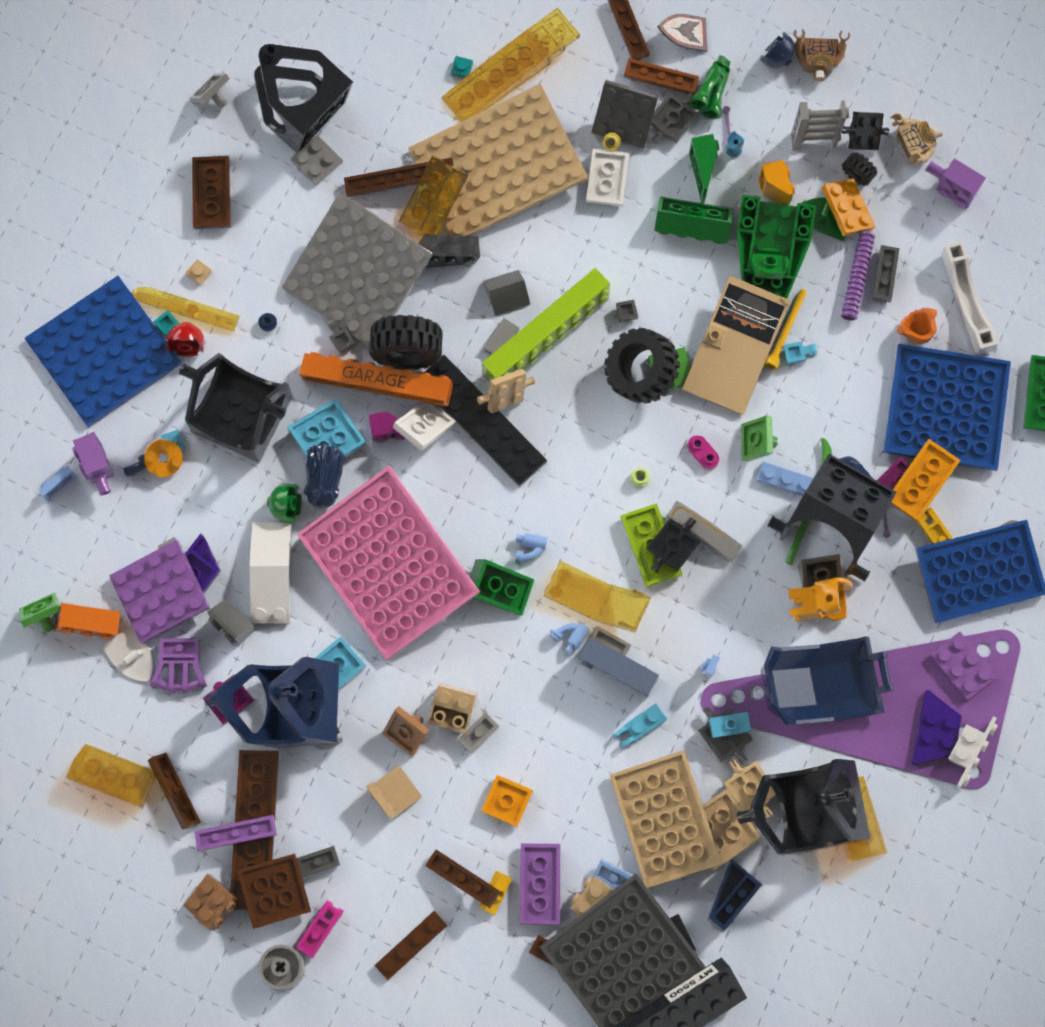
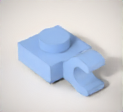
(709, 666)

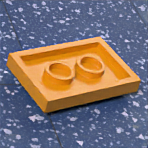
(848, 207)

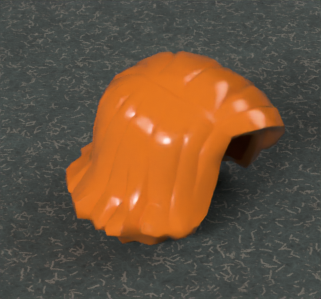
(919, 325)

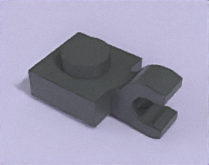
(341, 338)

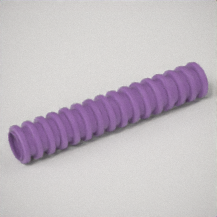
(858, 275)

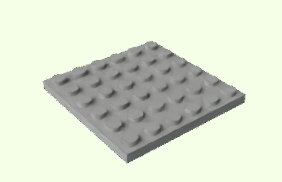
(356, 268)

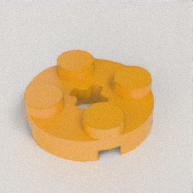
(164, 446)

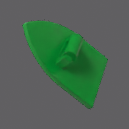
(824, 218)

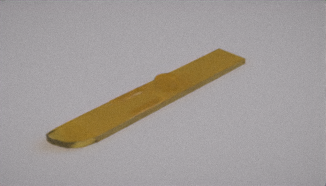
(186, 307)

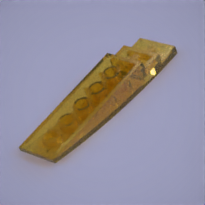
(511, 65)

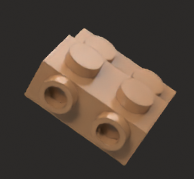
(211, 902)

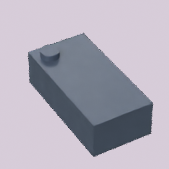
(618, 666)

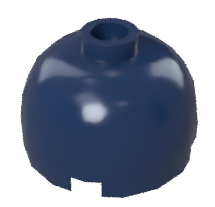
(779, 52)

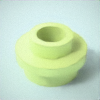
(640, 471)

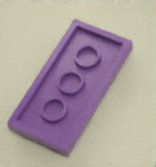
(540, 884)

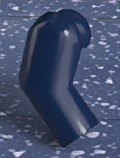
(136, 467)

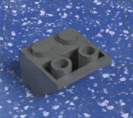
(231, 621)

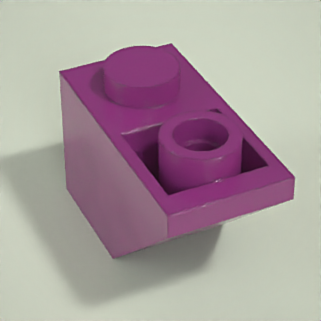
(381, 427)

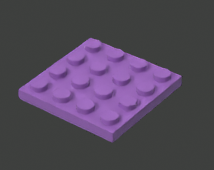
(159, 592)

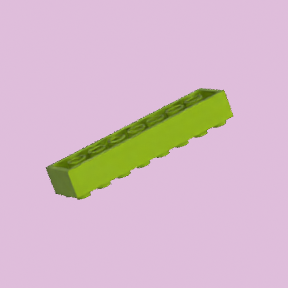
(548, 326)

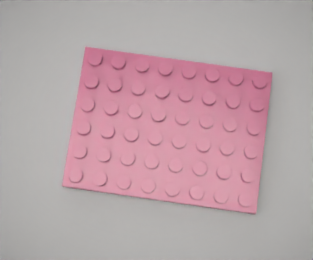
(388, 562)

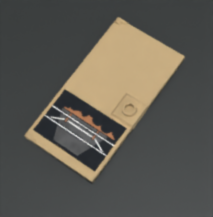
(736, 345)

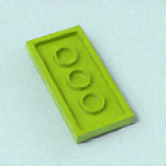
(641, 529)

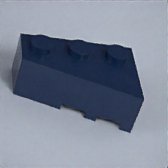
(732, 896)

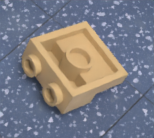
(594, 891)

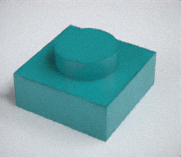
(461, 67)
(165, 322)

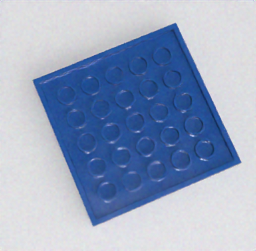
(102, 351)
(949, 400)

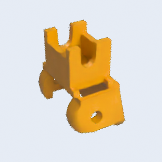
(820, 598)

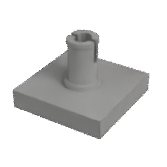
(210, 89)

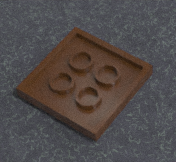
(273, 891)

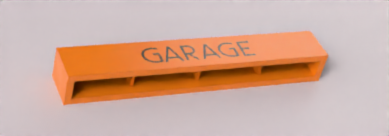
(376, 379)

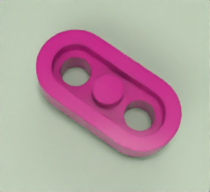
(700, 453)

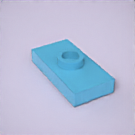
(729, 725)

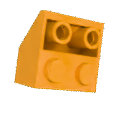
(775, 182)

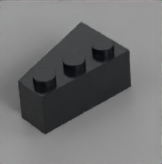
(451, 249)

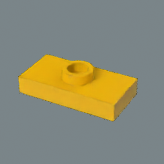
(501, 883)

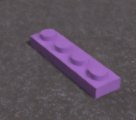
(235, 833)

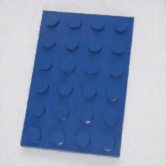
(981, 571)

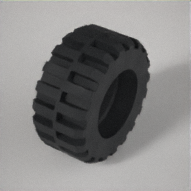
(406, 342)
(621, 360)

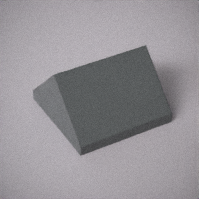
(507, 292)
(819, 569)

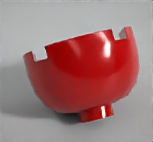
(185, 339)

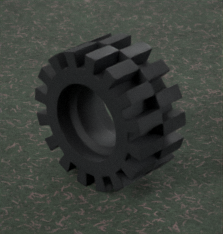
(859, 169)

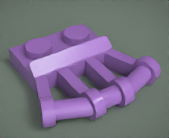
(178, 652)

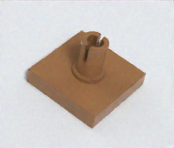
(406, 730)

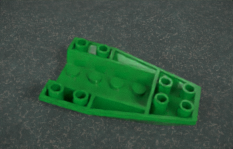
(774, 227)

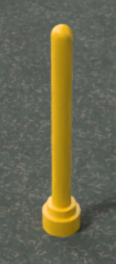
(772, 361)

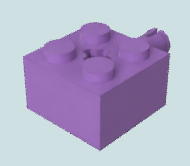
(957, 182)
(94, 461)

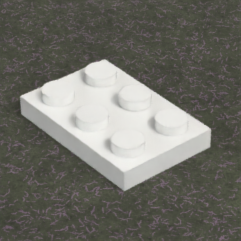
(607, 177)
(424, 424)

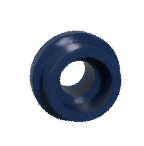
(267, 327)

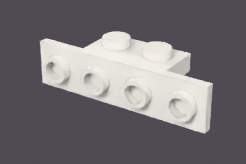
(968, 748)

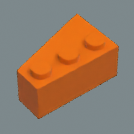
(87, 621)

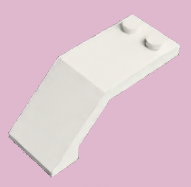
(270, 572)

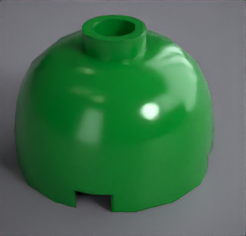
(285, 502)

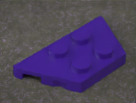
(203, 562)
(936, 731)

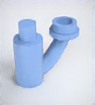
(531, 541)
(577, 637)

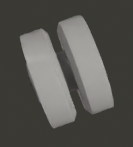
(293, 967)

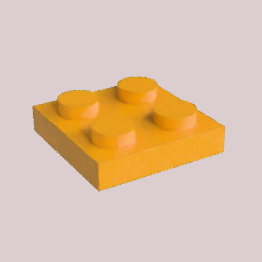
(507, 801)

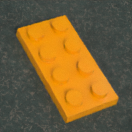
(923, 480)

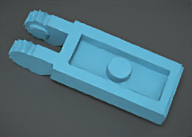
(641, 725)

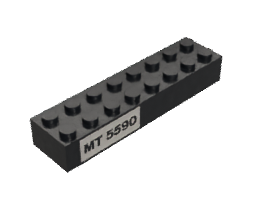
(692, 1001)

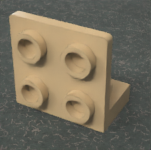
(394, 792)

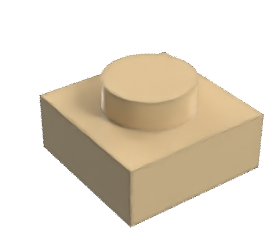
(198, 272)

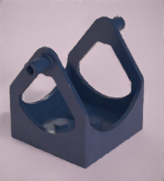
(299, 703)

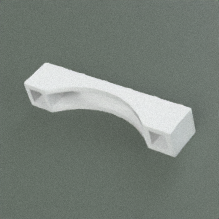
(977, 324)

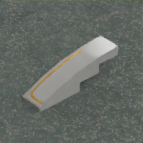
(705, 531)

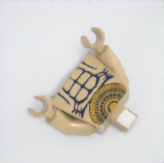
(916, 138)

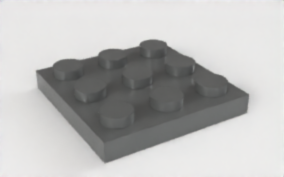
(625, 112)

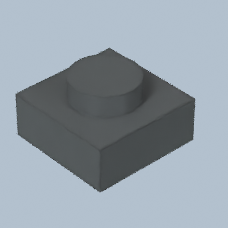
(626, 311)

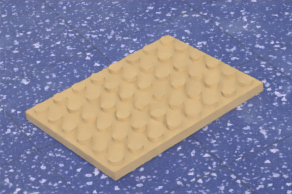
(512, 160)

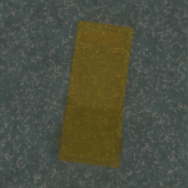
(597, 598)

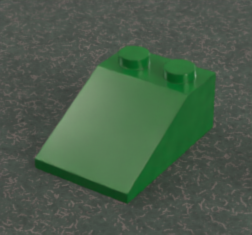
(702, 156)
(501, 586)

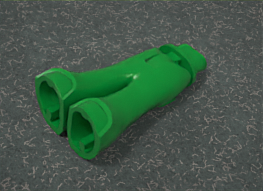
(710, 93)

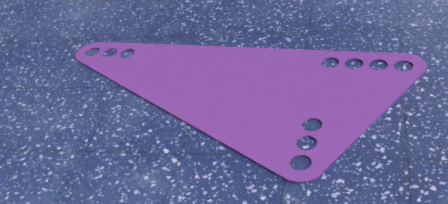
(892, 735)

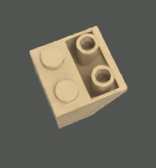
(452, 708)

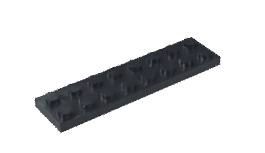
(489, 430)

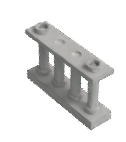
(818, 124)

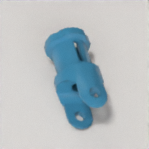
(734, 144)

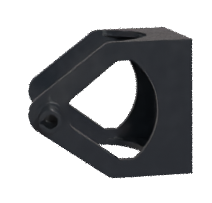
(306, 119)
(237, 408)
(846, 502)
(818, 808)

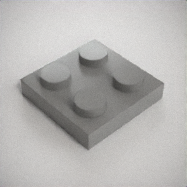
(316, 160)

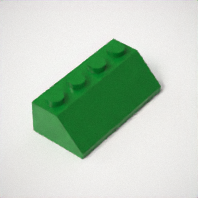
(693, 220)

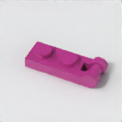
(319, 929)

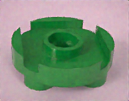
(775, 270)

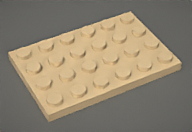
(665, 819)

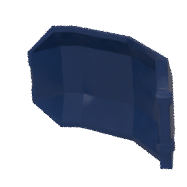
(824, 681)

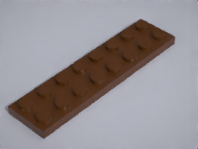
(254, 799)

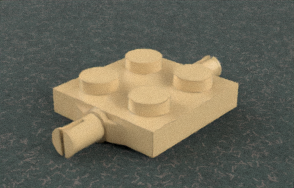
(506, 391)
(745, 784)

